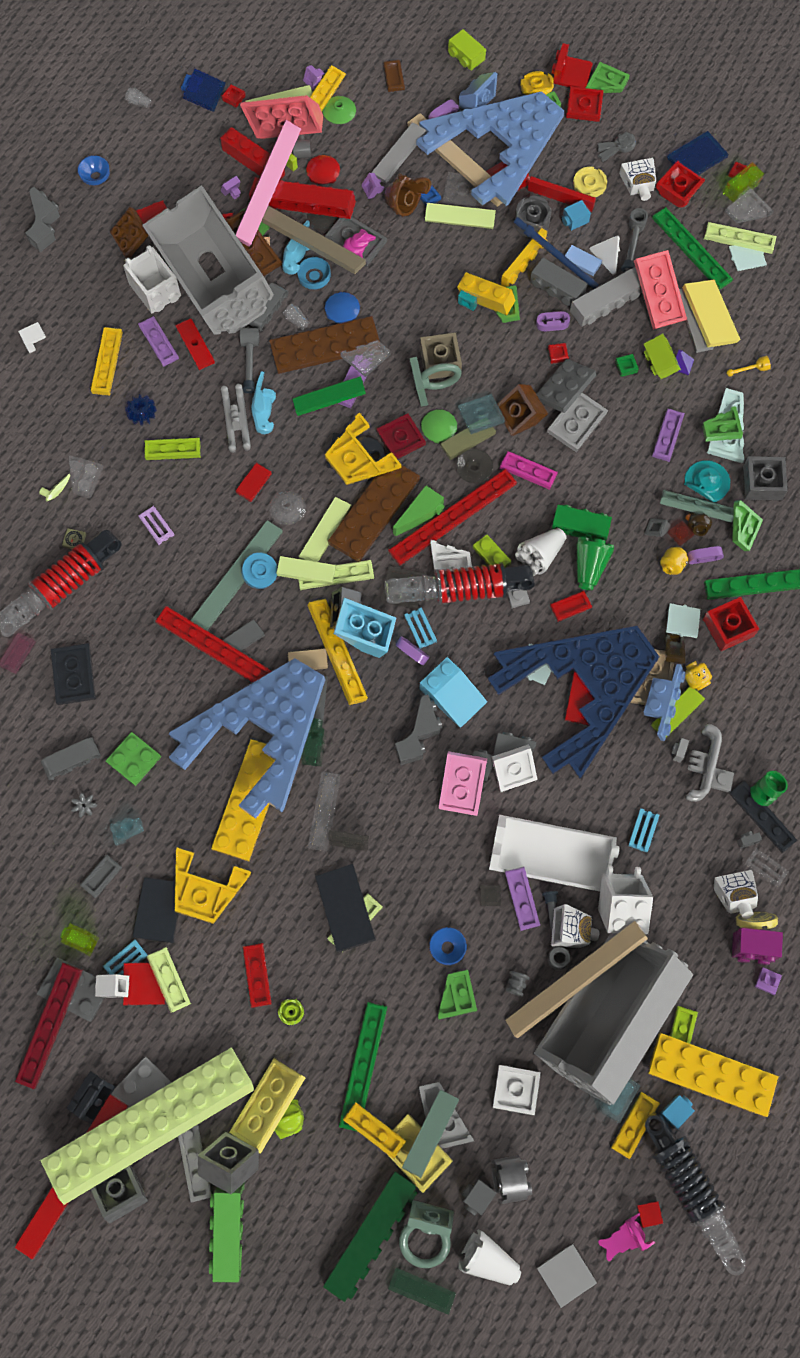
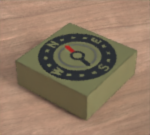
(73, 538)

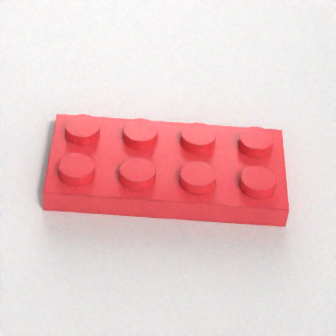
(660, 289)

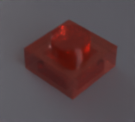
(681, 533)

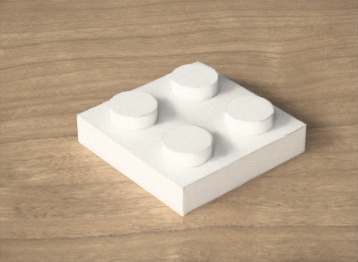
(514, 768)
(516, 1090)

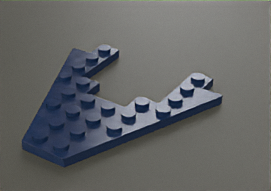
(608, 665)

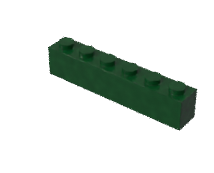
(370, 1236)

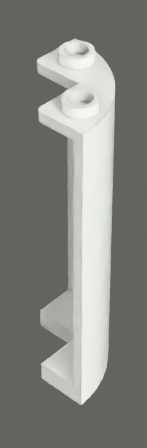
(552, 852)

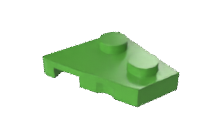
(457, 996)

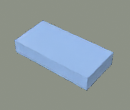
(584, 260)

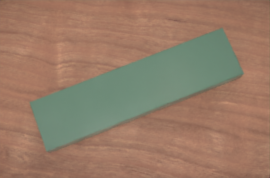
(697, 505)
(430, 1134)

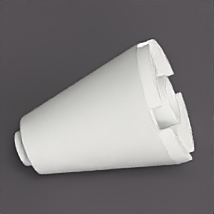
(488, 1260)

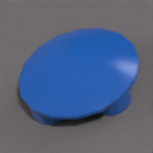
(342, 307)

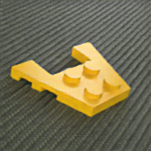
(351, 458)
(200, 896)

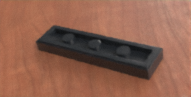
(763, 818)

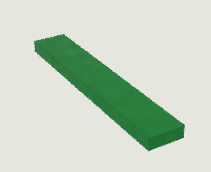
(692, 248)
(364, 1059)

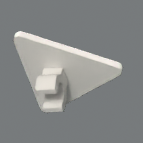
(608, 253)

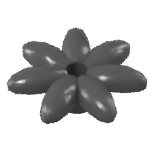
(83, 808)

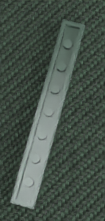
(233, 579)

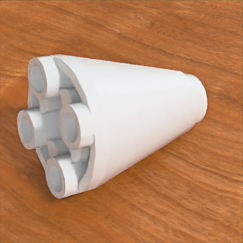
(541, 550)

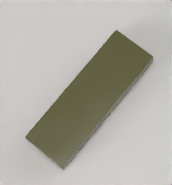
(464, 441)

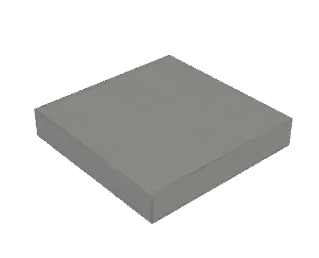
(566, 1275)

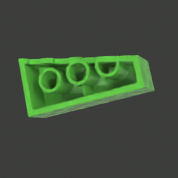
(227, 1235)

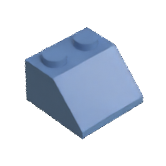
(479, 92)

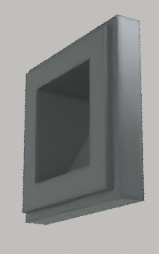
(659, 528)

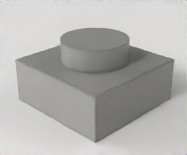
(518, 598)
(679, 750)
(722, 780)

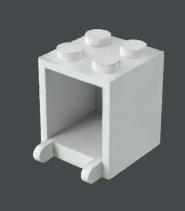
(152, 280)
(624, 900)

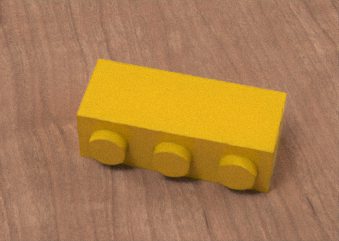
(488, 293)

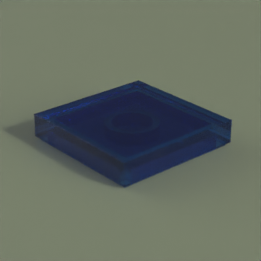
(204, 90)

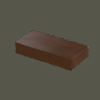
(394, 76)

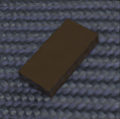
(674, 648)

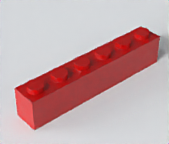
(311, 199)

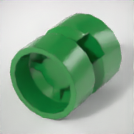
(769, 788)

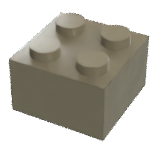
(440, 350)

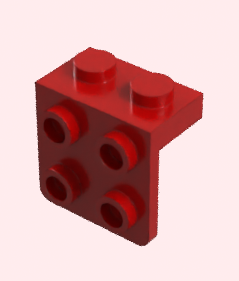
(570, 70)

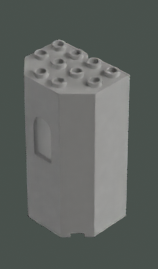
(199, 228)
(614, 1020)

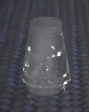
(137, 98)
(295, 316)

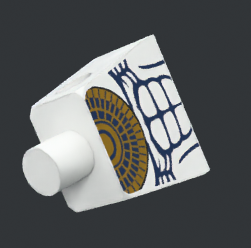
(639, 177)
(737, 892)
(572, 928)

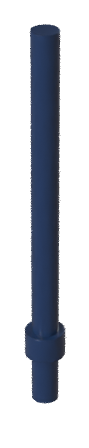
(529, 232)

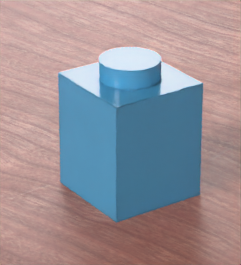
(576, 215)
(678, 1111)

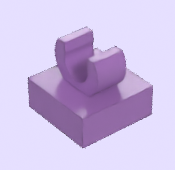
(313, 76)
(372, 185)
(231, 187)
(768, 981)

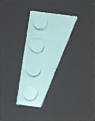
(732, 448)

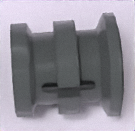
(517, 983)

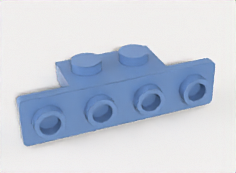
(662, 700)

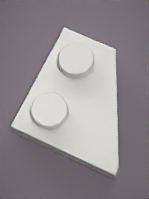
(449, 557)

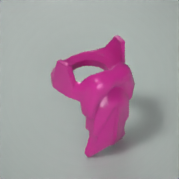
(358, 242)
(628, 1237)

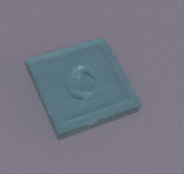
(481, 414)

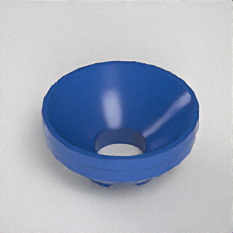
(93, 164)
(448, 935)

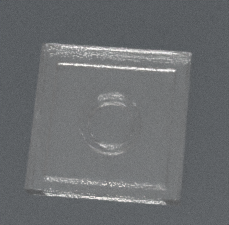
(458, 191)

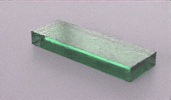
(422, 1291)

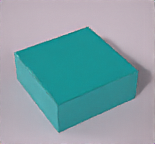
(467, 300)

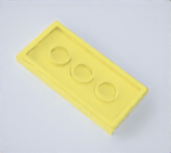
(711, 313)
(267, 1105)

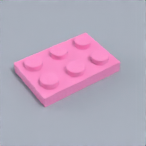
(462, 783)

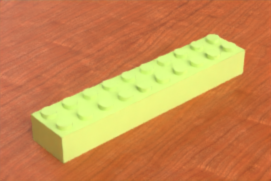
(146, 1126)

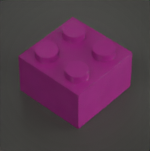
(757, 945)

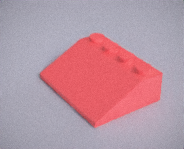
(268, 116)

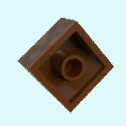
(521, 409)

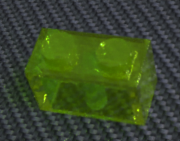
(743, 181)
(79, 939)

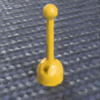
(762, 364)

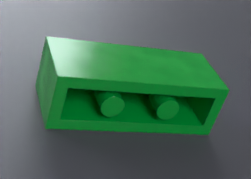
(582, 523)

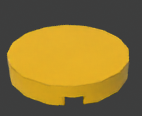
(537, 82)

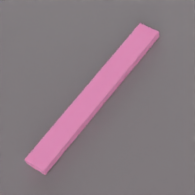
(267, 183)

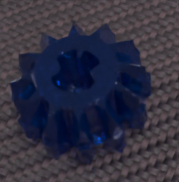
(147, 409)

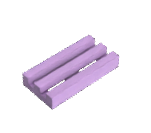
(164, 536)

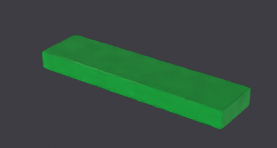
(329, 396)

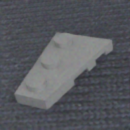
(455, 1132)

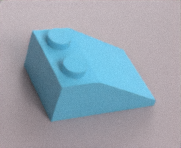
(364, 628)
(452, 692)

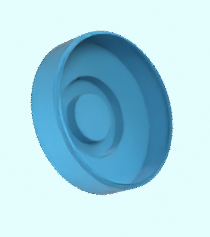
(311, 263)
(259, 570)

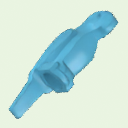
(293, 254)
(262, 407)

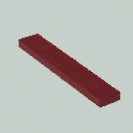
(49, 1026)

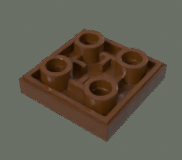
(129, 232)

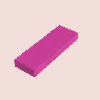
(528, 470)

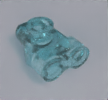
(122, 830)

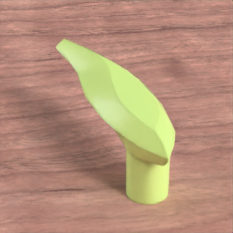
(56, 490)

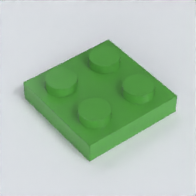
(133, 759)

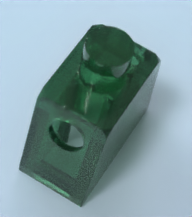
(314, 749)

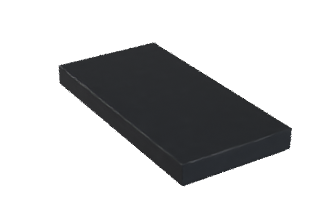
(345, 908)

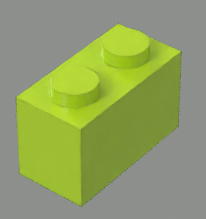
(466, 50)
(661, 356)

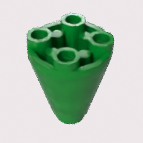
(591, 561)

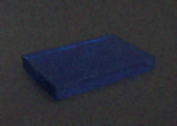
(699, 153)

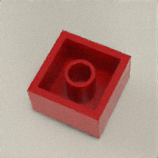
(731, 624)

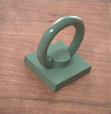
(422, 380)
(429, 1220)

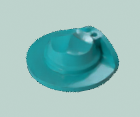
(708, 480)

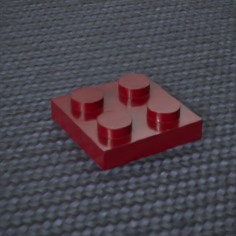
(401, 436)

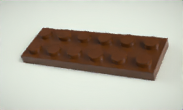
(321, 344)
(373, 512)

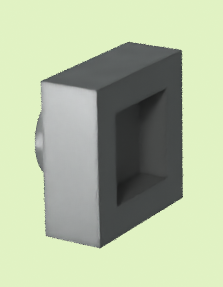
(749, 839)

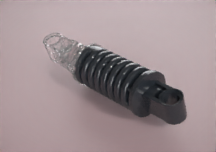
(694, 1186)

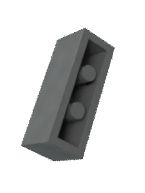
(557, 282)

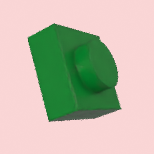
(626, 365)

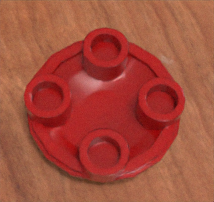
(323, 169)

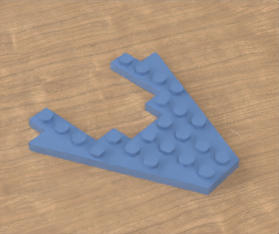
(519, 122)
(277, 703)

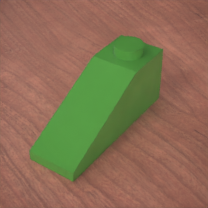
(421, 510)

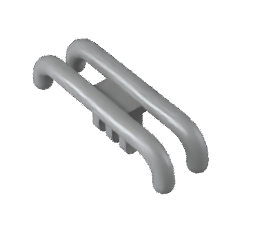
(235, 419)
(705, 763)

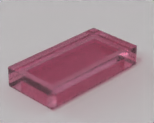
(17, 653)

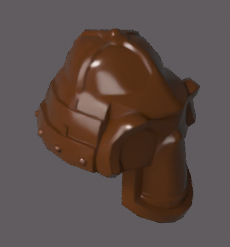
(405, 193)

